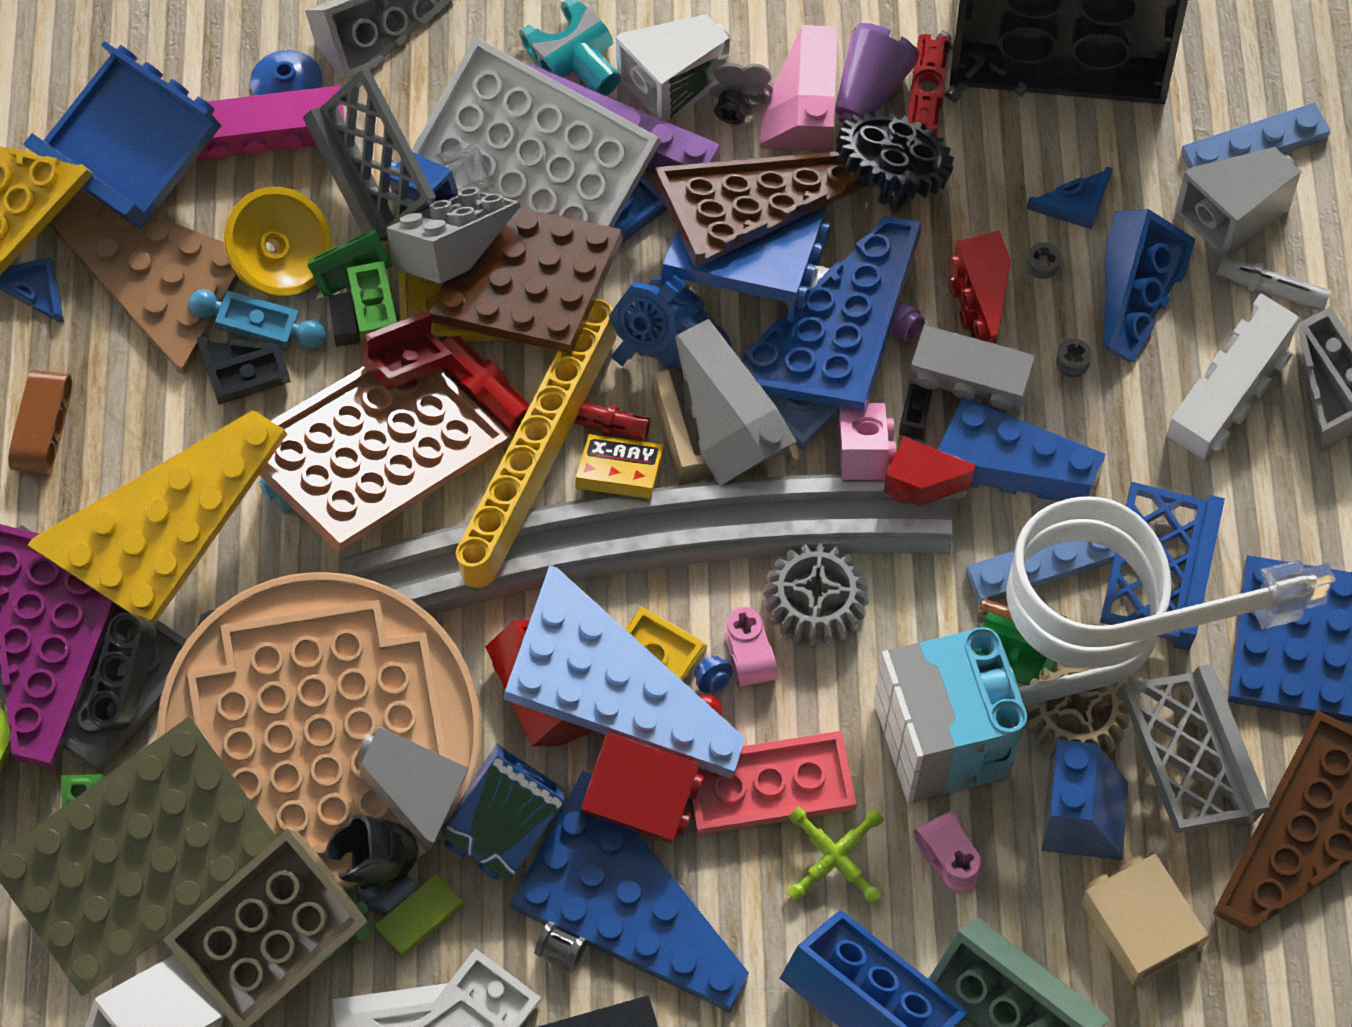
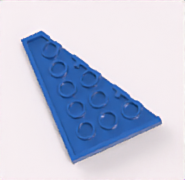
(626, 903)

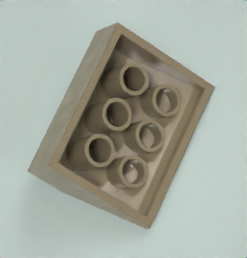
(266, 929)

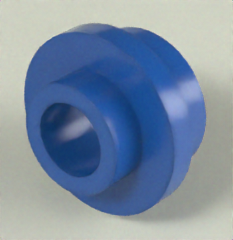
(713, 674)

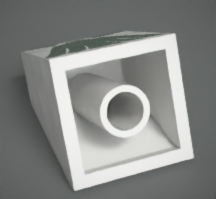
(672, 63)

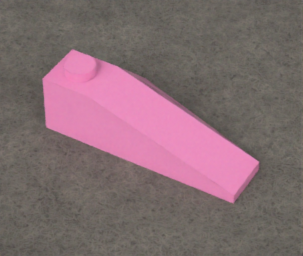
(804, 94)

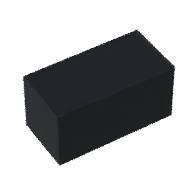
(343, 319)
(915, 411)

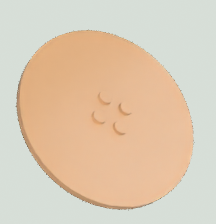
(297, 680)

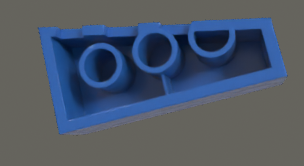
(1020, 455)

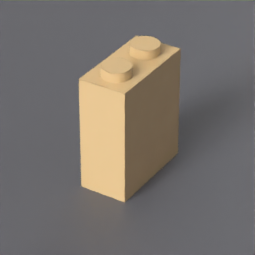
(1143, 918)

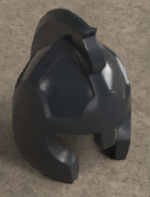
(379, 849)

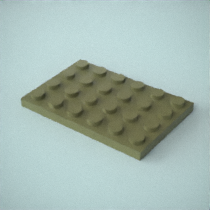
(133, 855)

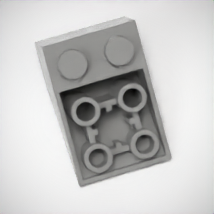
(449, 234)

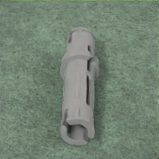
(1272, 283)

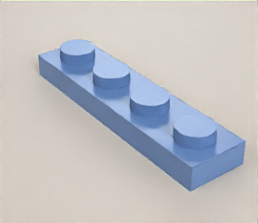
(1284, 131)
(1046, 566)

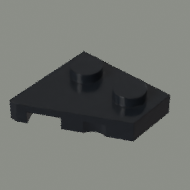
(242, 367)

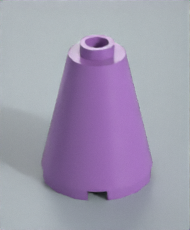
(872, 70)

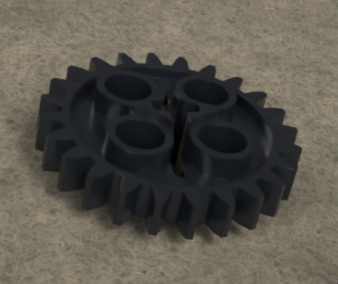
(894, 154)

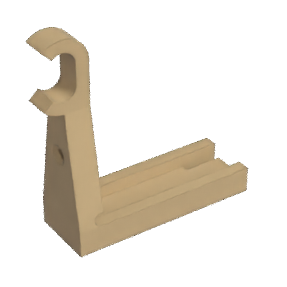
(686, 464)

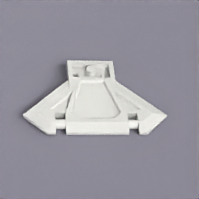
(475, 997)

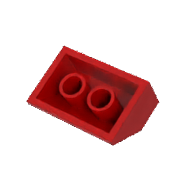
(537, 726)

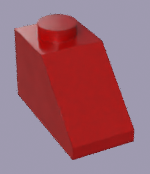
(926, 474)

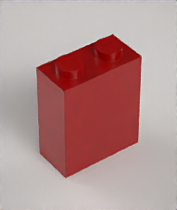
(641, 788)

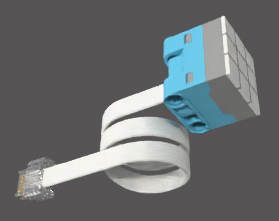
(954, 707)

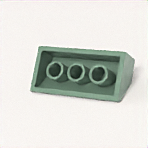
(1006, 985)

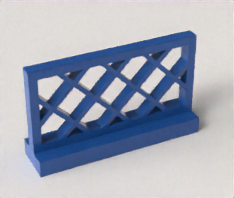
(1197, 560)

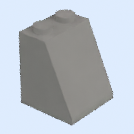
(1237, 197)
(411, 782)

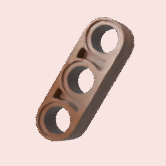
(40, 422)

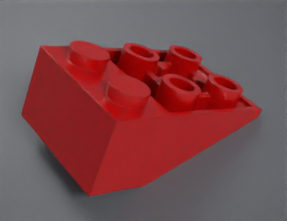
(980, 283)

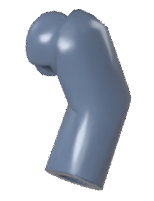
(386, 899)

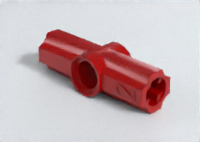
(485, 384)

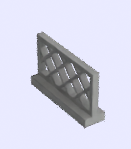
(1219, 744)

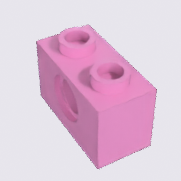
(865, 442)

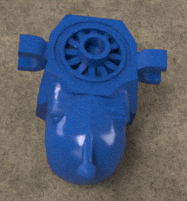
(657, 320)

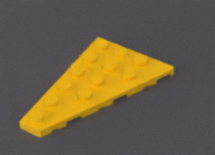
(31, 196)
(157, 527)

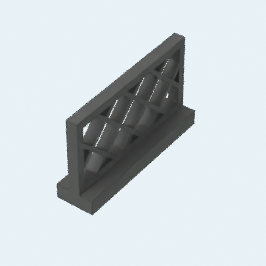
(353, 170)

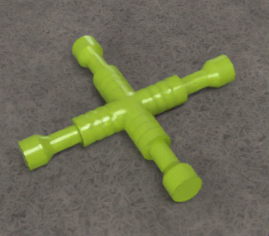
(835, 855)

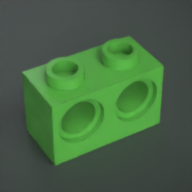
(371, 297)

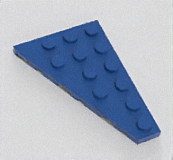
(842, 332)

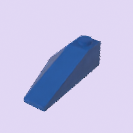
(1140, 269)

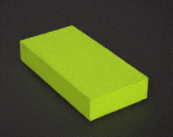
(419, 915)

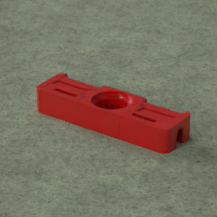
(930, 66)

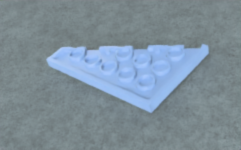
(600, 677)

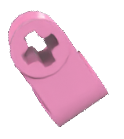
(749, 653)
(946, 847)

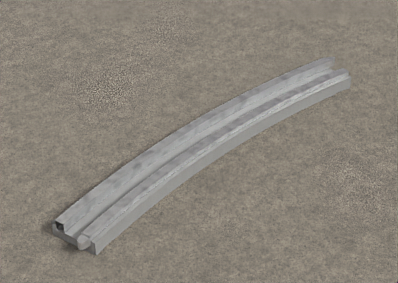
(670, 529)

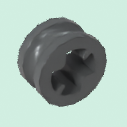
(1053, 255)
(1076, 347)

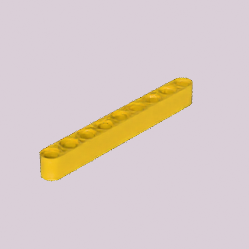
(533, 451)

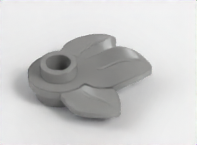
(749, 81)

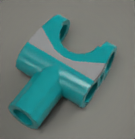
(575, 48)

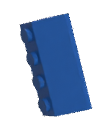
(864, 981)

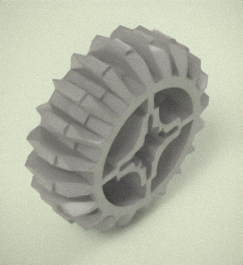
(781, 592)

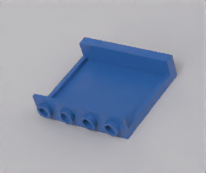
(131, 135)
(768, 267)

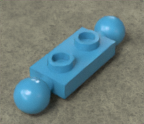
(257, 319)

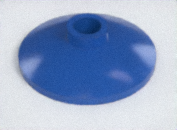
(267, 73)

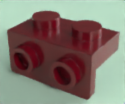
(404, 351)

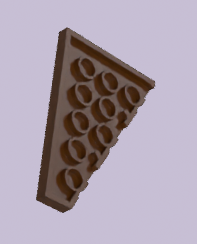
(1302, 833)

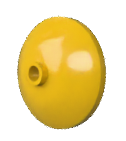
(287, 222)

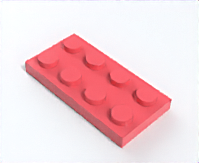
(774, 781)

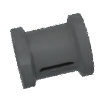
(560, 946)

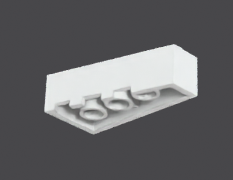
(1235, 379)

